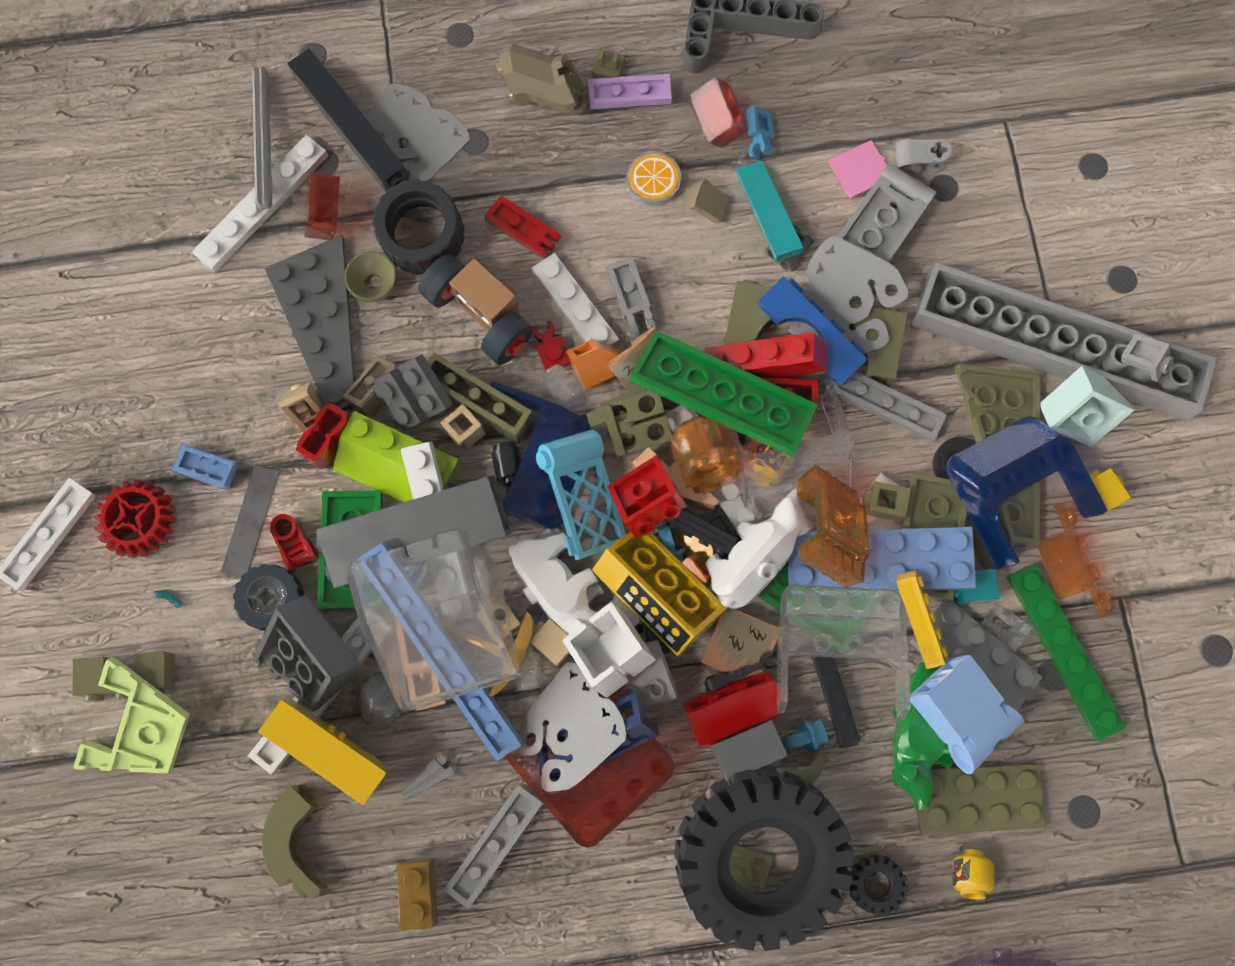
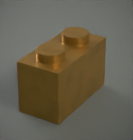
(417, 895)

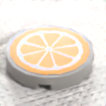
(653, 178)

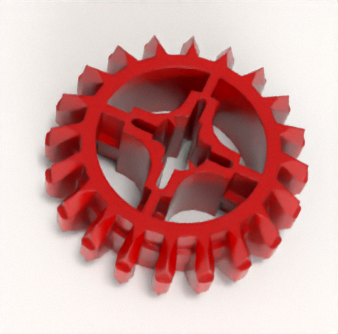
(120, 501)

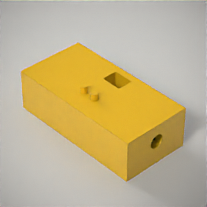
(324, 749)

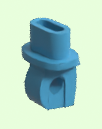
(667, 540)
(809, 736)

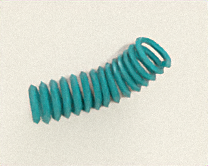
(171, 597)

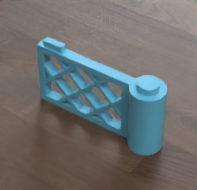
(574, 455)

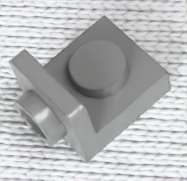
(1148, 355)

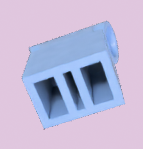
(965, 711)

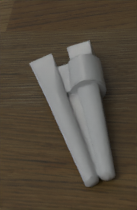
(431, 775)

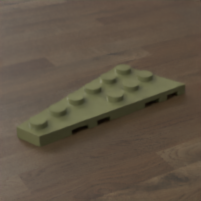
(993, 402)

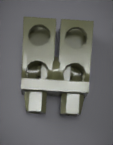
(632, 422)

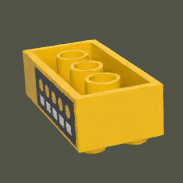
(659, 590)

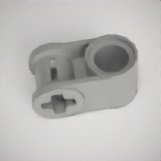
(920, 155)

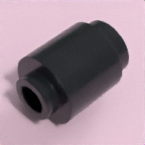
(506, 461)

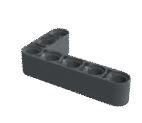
(744, 20)

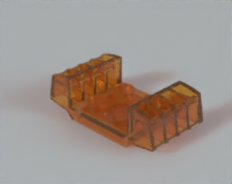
(841, 527)

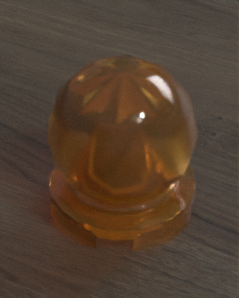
(704, 455)

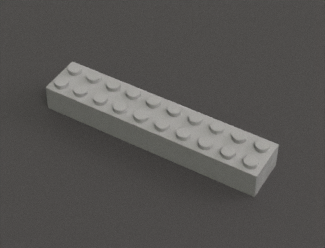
(1056, 339)

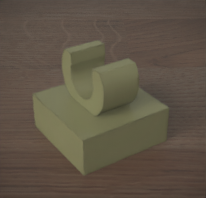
(608, 65)

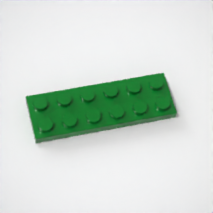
(723, 393)

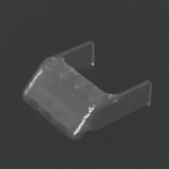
(773, 474)
(843, 625)

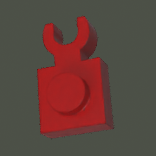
(552, 350)

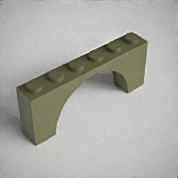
(749, 322)

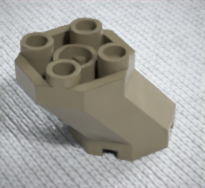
(541, 79)

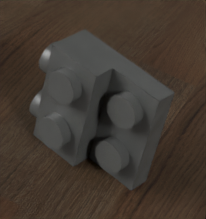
(412, 392)

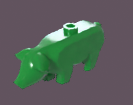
(917, 749)

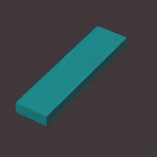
(769, 211)

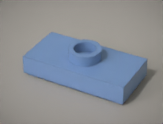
(205, 467)

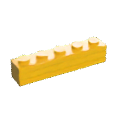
(922, 619)

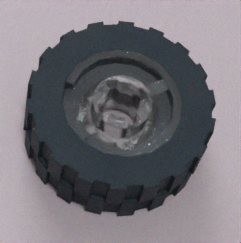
(253, 588)

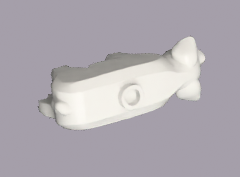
(759, 554)
(551, 584)

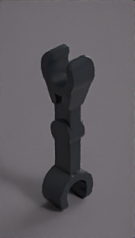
(718, 680)

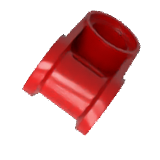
(295, 546)

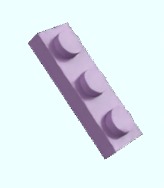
(629, 91)

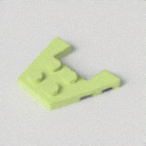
(148, 730)

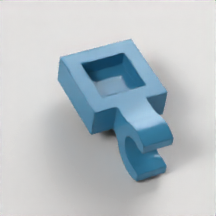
(761, 129)

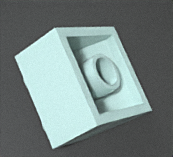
(1085, 407)

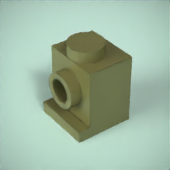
(895, 496)

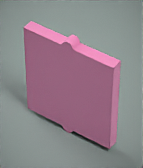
(858, 168)

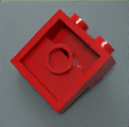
(646, 497)

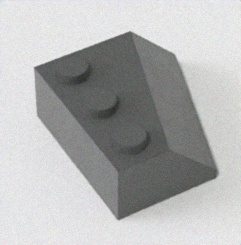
(306, 653)

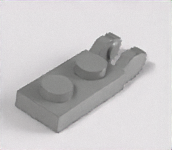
(630, 294)

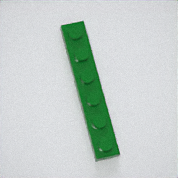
(1066, 653)

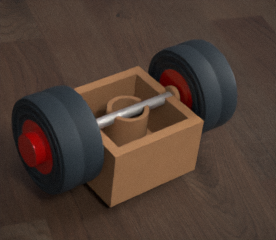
(484, 299)

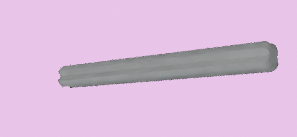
(262, 138)

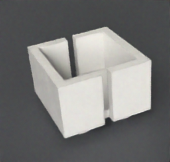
(613, 655)

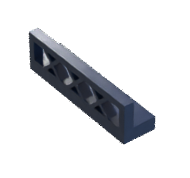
(638, 731)

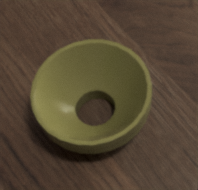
(365, 266)

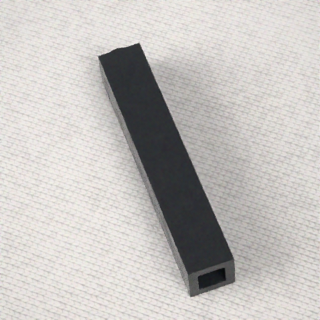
(347, 120)

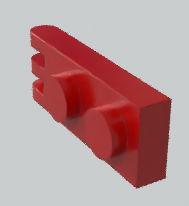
(522, 226)

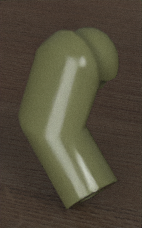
(812, 770)

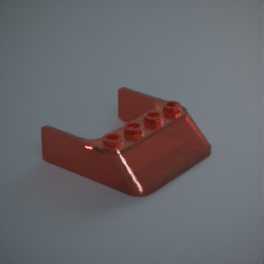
(608, 792)

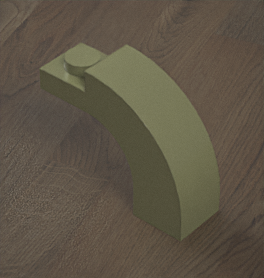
(280, 842)

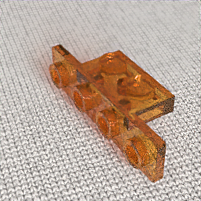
(1069, 565)

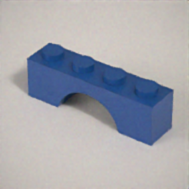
(787, 304)

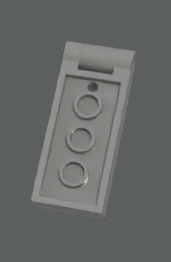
(886, 215)

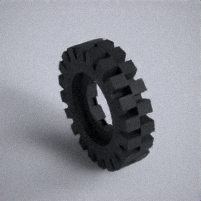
(729, 815)

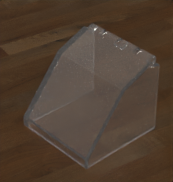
(435, 619)

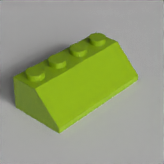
(373, 457)

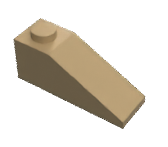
(301, 405)

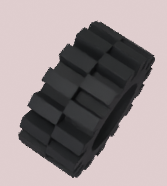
(896, 890)

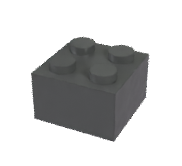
(749, 751)

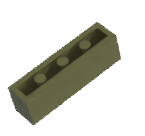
(482, 400)

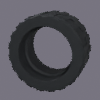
(406, 197)

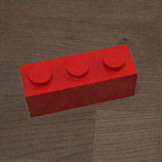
(732, 708)

